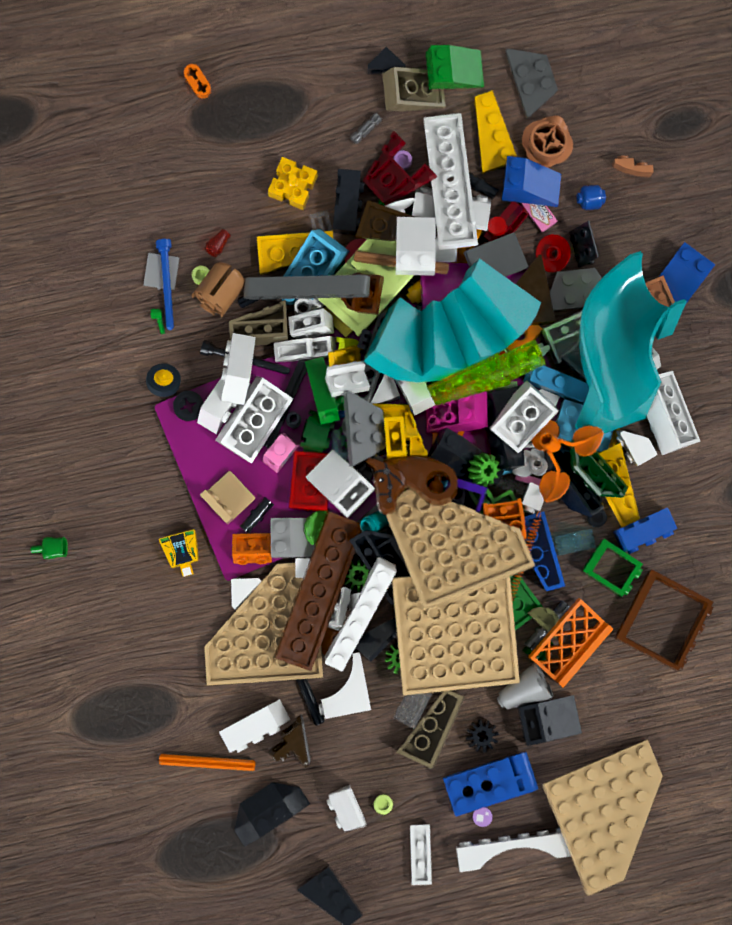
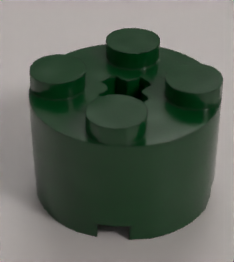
(314, 434)

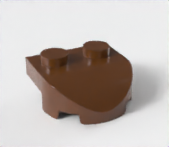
(369, 304)

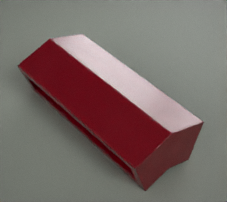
(513, 216)

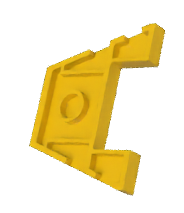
(416, 445)

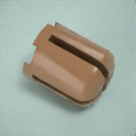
(219, 288)

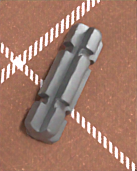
(366, 128)

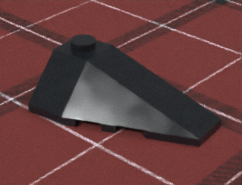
(456, 453)
(377, 639)

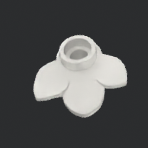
(532, 459)

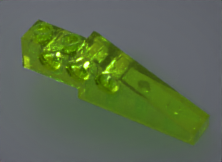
(488, 374)

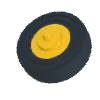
(163, 380)

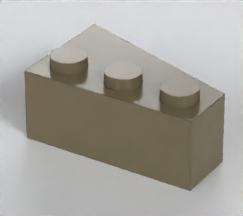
(266, 325)

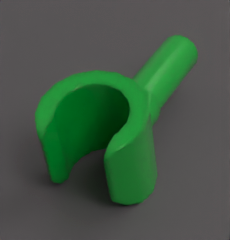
(157, 314)

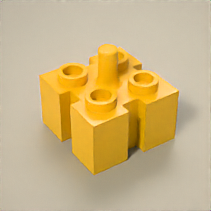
(292, 183)

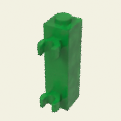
(325, 404)

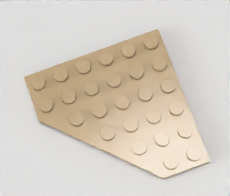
(454, 548)
(249, 639)
(605, 811)

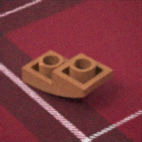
(627, 166)

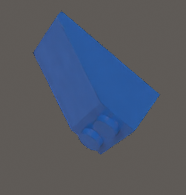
(530, 183)
(686, 272)

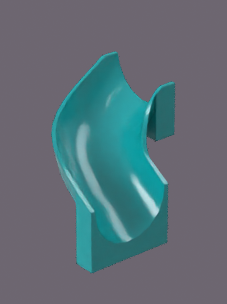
(617, 346)

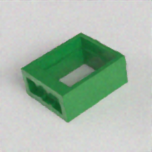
(596, 556)

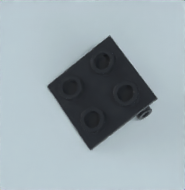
(584, 244)

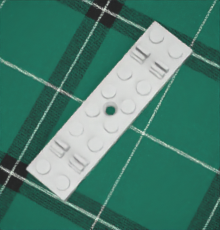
(451, 199)

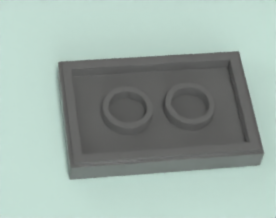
(501, 254)

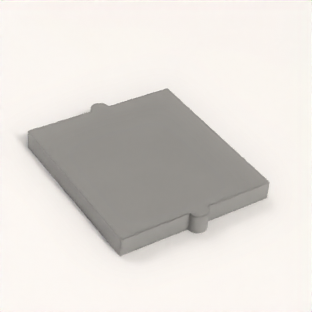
(153, 271)

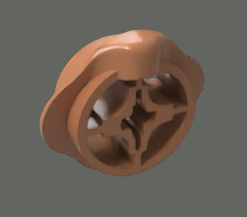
(555, 125)

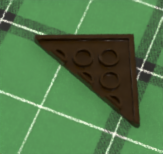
(535, 284)

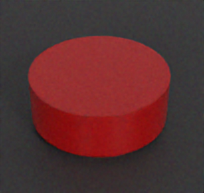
(497, 226)

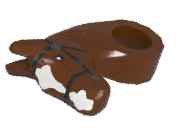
(410, 472)

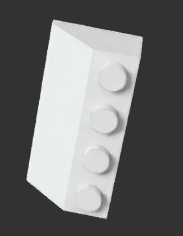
(424, 207)
(670, 417)
(255, 420)

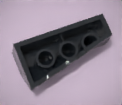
(503, 453)

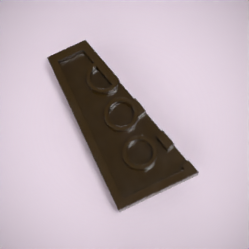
(379, 222)

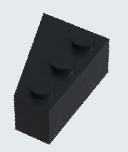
(347, 202)
(331, 896)

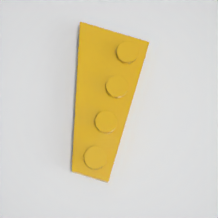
(625, 507)

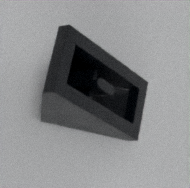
(383, 62)

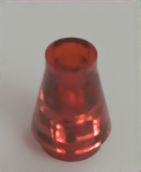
(216, 244)

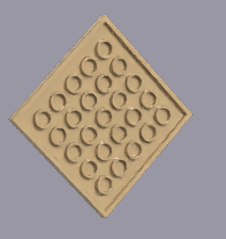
(456, 642)

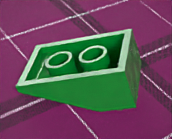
(454, 67)

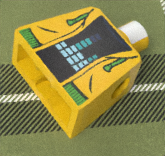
(181, 550)

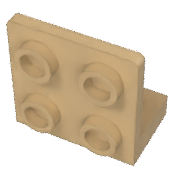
(228, 497)

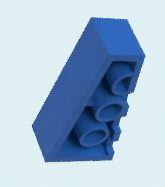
(544, 553)

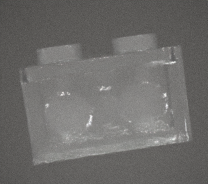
(412, 708)

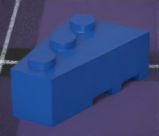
(645, 531)

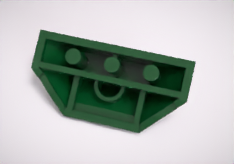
(597, 474)

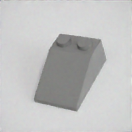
(289, 538)

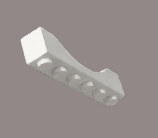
(362, 612)
(476, 855)

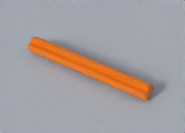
(207, 762)

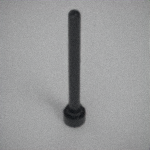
(209, 349)

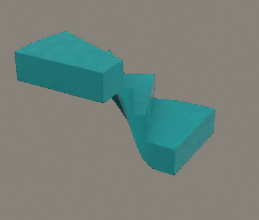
(452, 334)

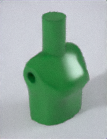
(52, 547)

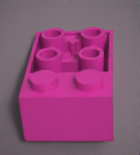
(459, 415)

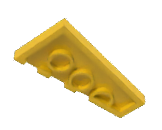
(492, 133)
(280, 250)

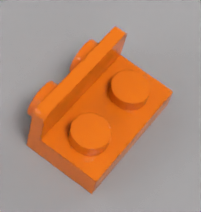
(251, 548)

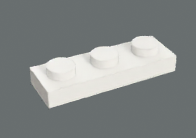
(420, 854)

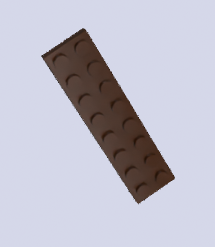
(318, 592)

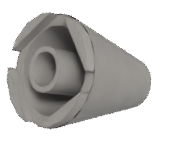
(530, 690)

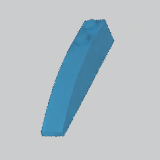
(558, 384)

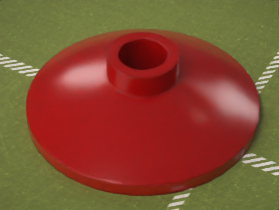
(547, 248)

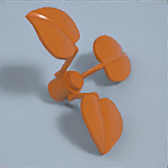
(586, 442)

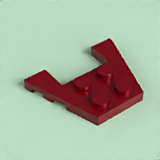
(389, 179)

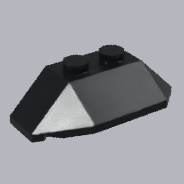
(578, 496)
(376, 544)
(268, 810)

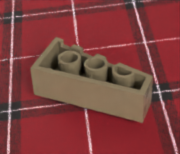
(432, 731)

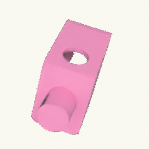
(280, 452)

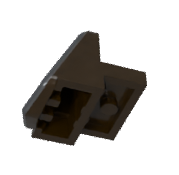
(293, 740)

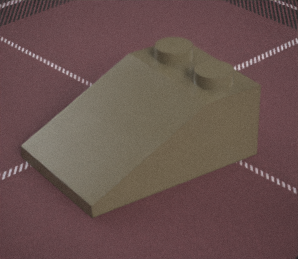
(409, 90)

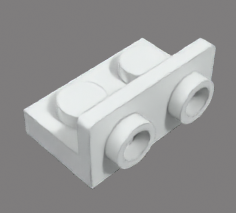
(347, 378)
(339, 613)

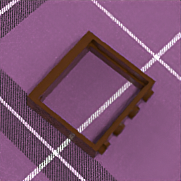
(697, 627)

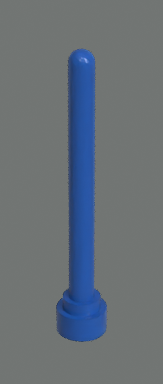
(163, 247)

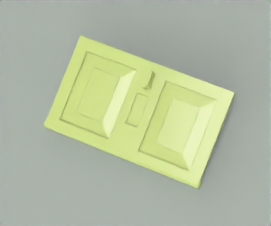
(391, 285)

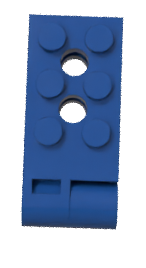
(508, 778)

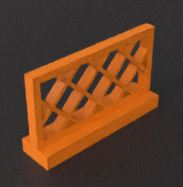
(591, 641)

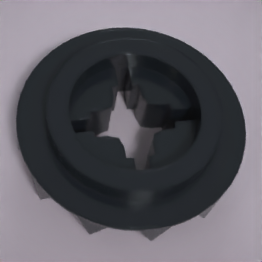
(179, 403)

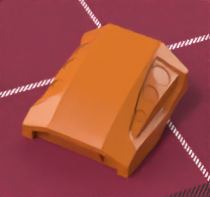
(508, 513)

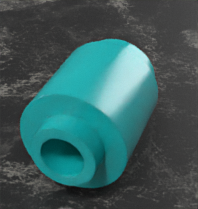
(374, 522)

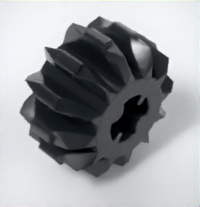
(487, 732)

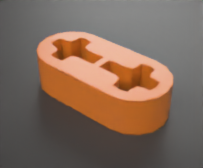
(200, 79)

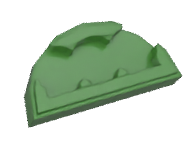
(313, 526)

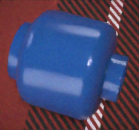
(591, 197)

